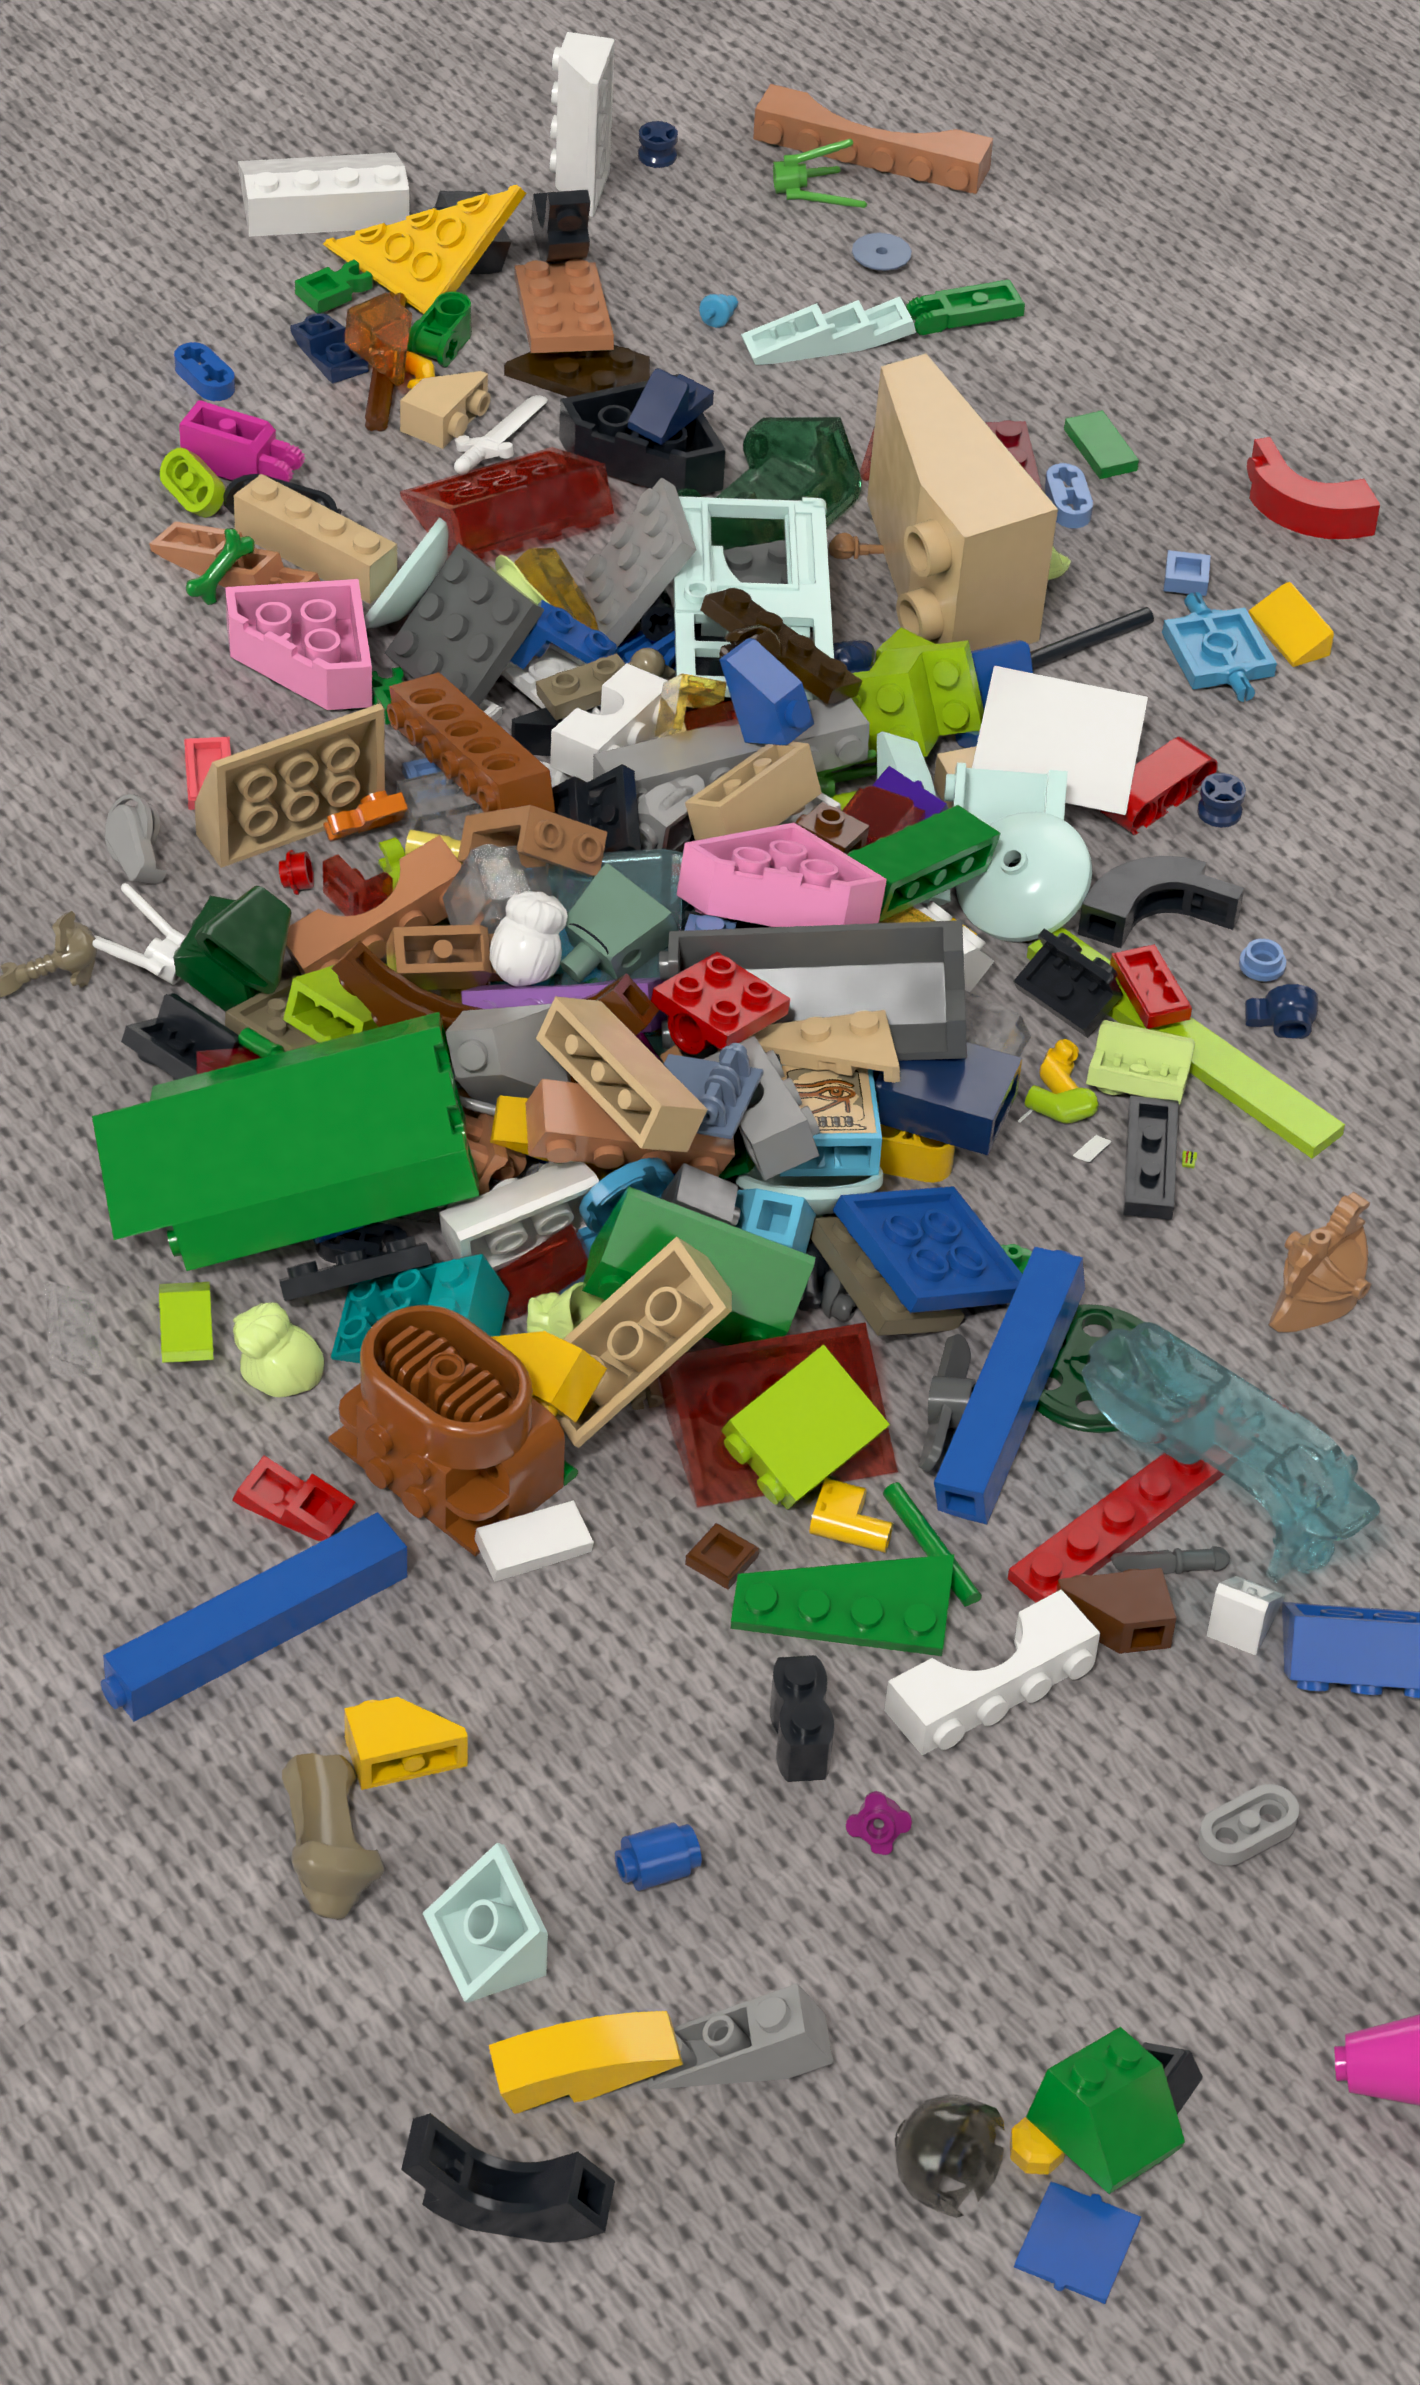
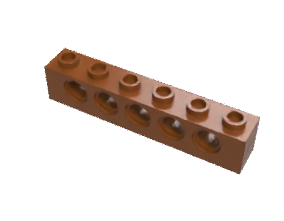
(468, 745)

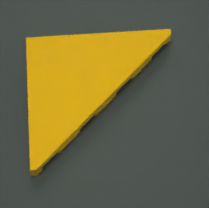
(430, 248)

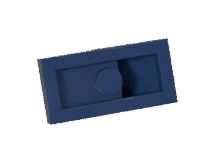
(668, 405)

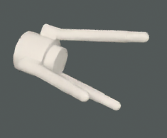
(159, 953)

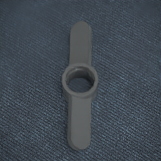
(947, 1398)

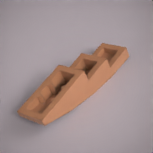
(198, 546)

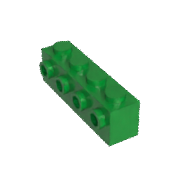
(929, 857)

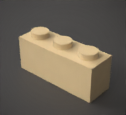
(756, 792)

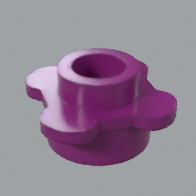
(883, 1808)

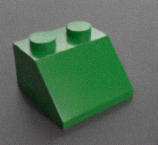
(1109, 2110)

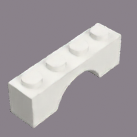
(942, 1703)

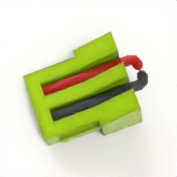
(1189, 1160)

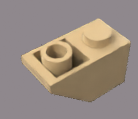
(444, 406)

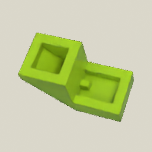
(185, 1322)

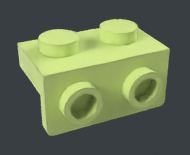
(1140, 1062)

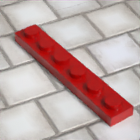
(1112, 1524)

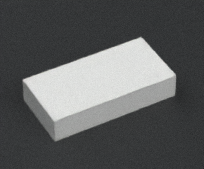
(533, 1540)

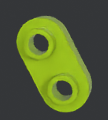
(192, 482)

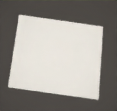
(1063, 726)

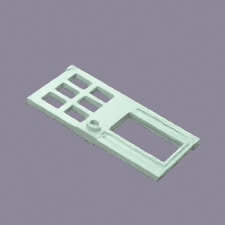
(799, 602)

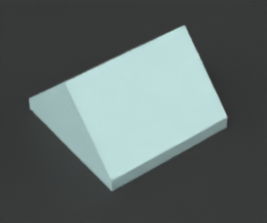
(489, 1928)

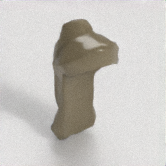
(326, 1855)

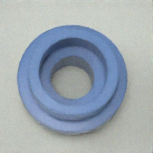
(1262, 960)

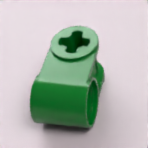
(443, 328)

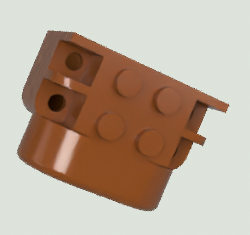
(449, 1423)

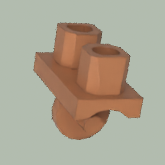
(488, 1157)

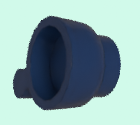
(1283, 1008)

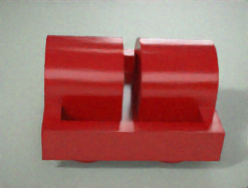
(717, 1004)

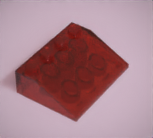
(515, 500)
(717, 1383)

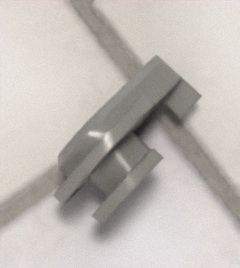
(130, 838)

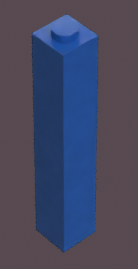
(1010, 1385)
(253, 1617)

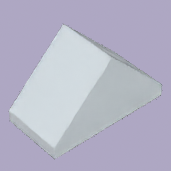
(1243, 1613)

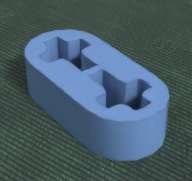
(1076, 494)

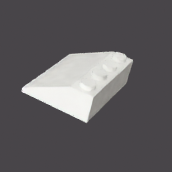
(323, 193)

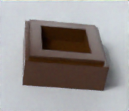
(722, 1556)

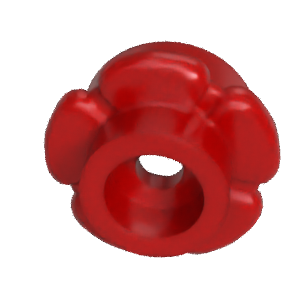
(296, 871)

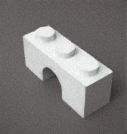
(627, 717)

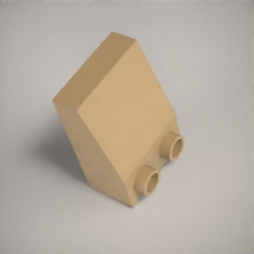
(955, 515)

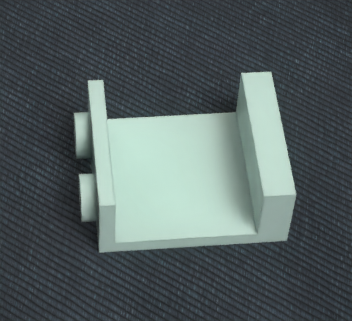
(1003, 793)

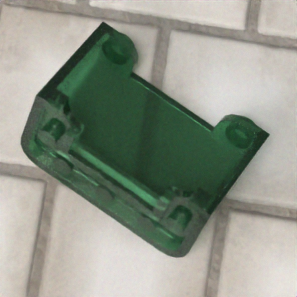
(788, 462)

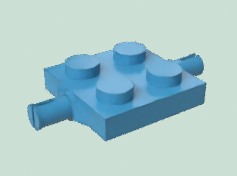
(1219, 647)

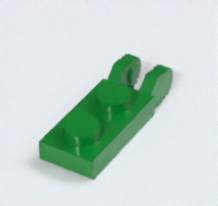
(965, 306)

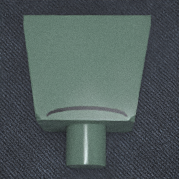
(615, 927)

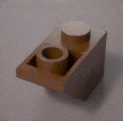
(1126, 1608)

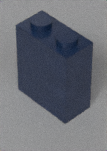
(952, 1099)

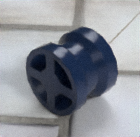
(657, 144)
(1221, 800)

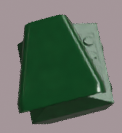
(235, 947)

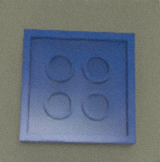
(930, 1248)

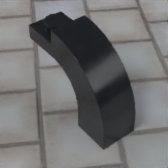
(561, 225)
(1152, 888)
(488, 2194)

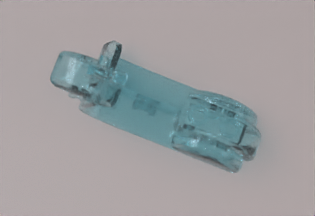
(1198, 1410)

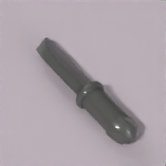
(1175, 1561)

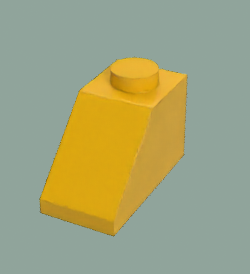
(401, 1742)

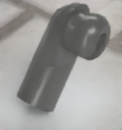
(834, 1300)

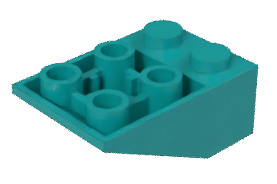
(460, 1285)

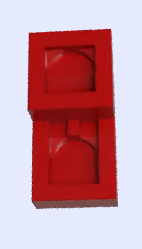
(305, 1507)

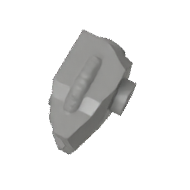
(664, 815)

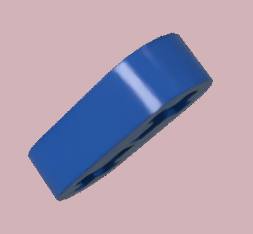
(197, 376)

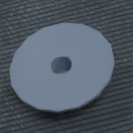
(881, 251)

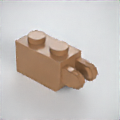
(442, 956)

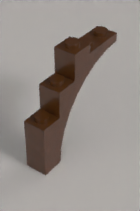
(397, 999)

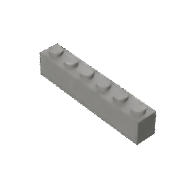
(711, 751)

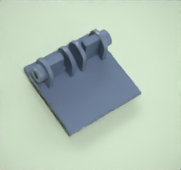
(720, 1086)

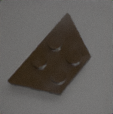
(580, 370)

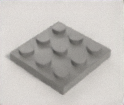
(638, 561)

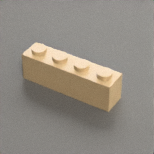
(314, 536)
(621, 1074)

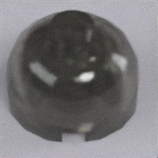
(953, 2140)

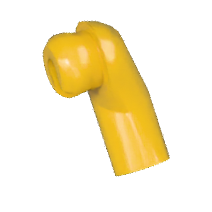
(419, 367)
(1058, 1066)

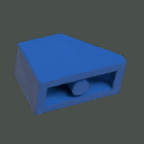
(765, 695)

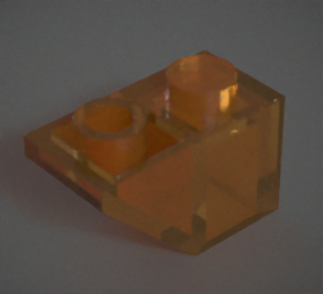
(381, 335)

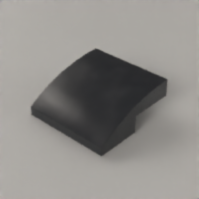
(603, 803)

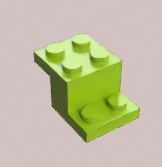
(921, 694)

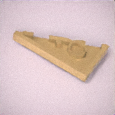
(835, 1043)

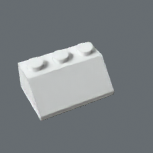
(517, 1213)

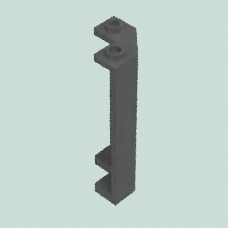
(846, 969)

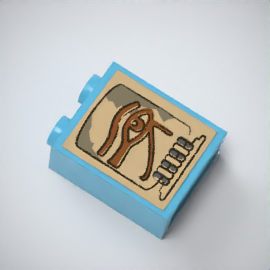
(846, 1120)

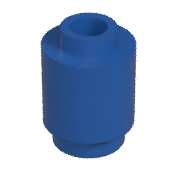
(658, 1855)

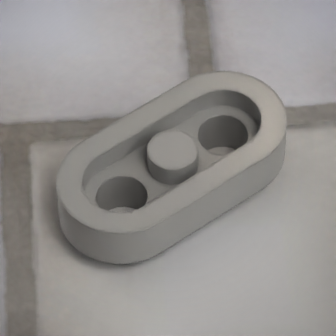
(1242, 1823)

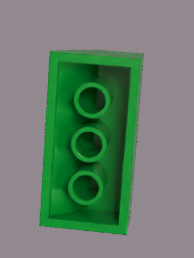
(761, 1274)

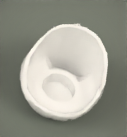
(528, 940)

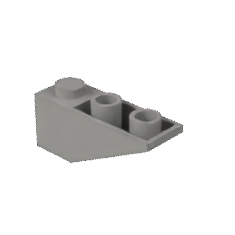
(751, 2042)

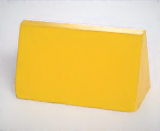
(1293, 625)

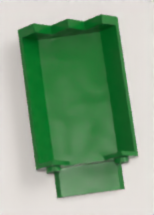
(291, 1145)

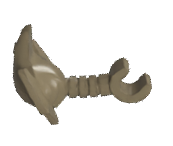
(71, 953)

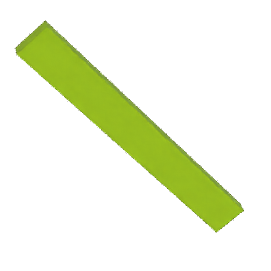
(1237, 1076)

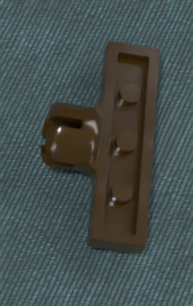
(746, 619)

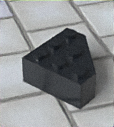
(598, 429)

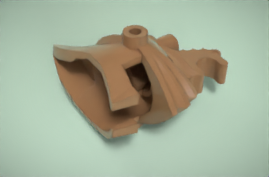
(1324, 1270)

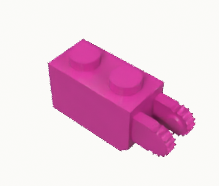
(237, 443)

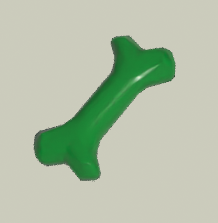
(207, 583)

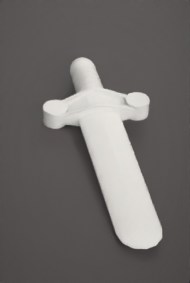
(491, 444)

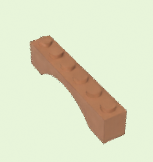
(941, 158)

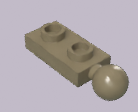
(583, 685)

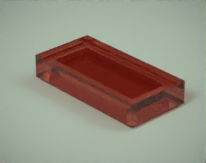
(544, 1269)

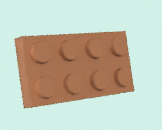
(563, 307)

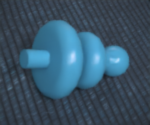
(717, 309)

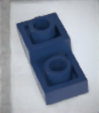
(325, 346)

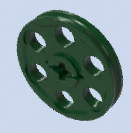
(1061, 1403)

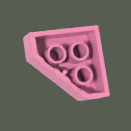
(304, 639)
(779, 879)

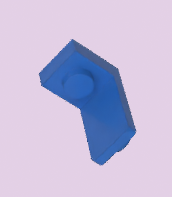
(564, 631)

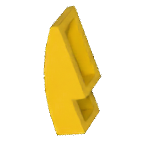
(583, 2058)

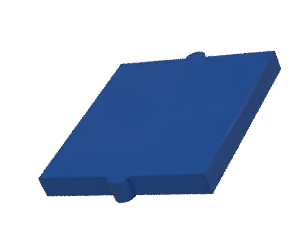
(1077, 2242)

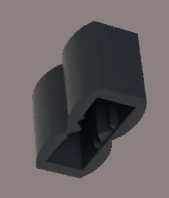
(801, 1718)

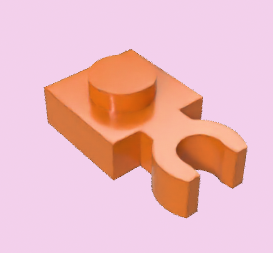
(373, 812)

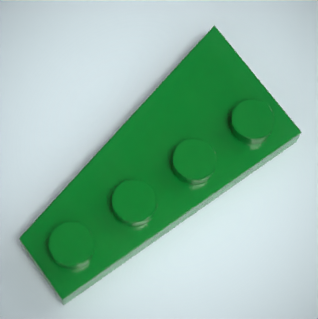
(860, 1604)

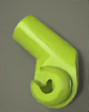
(1065, 1106)

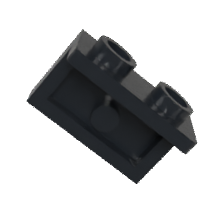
(1070, 983)
(176, 1037)

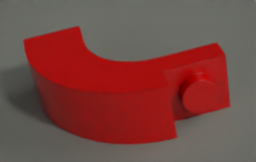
(1306, 505)

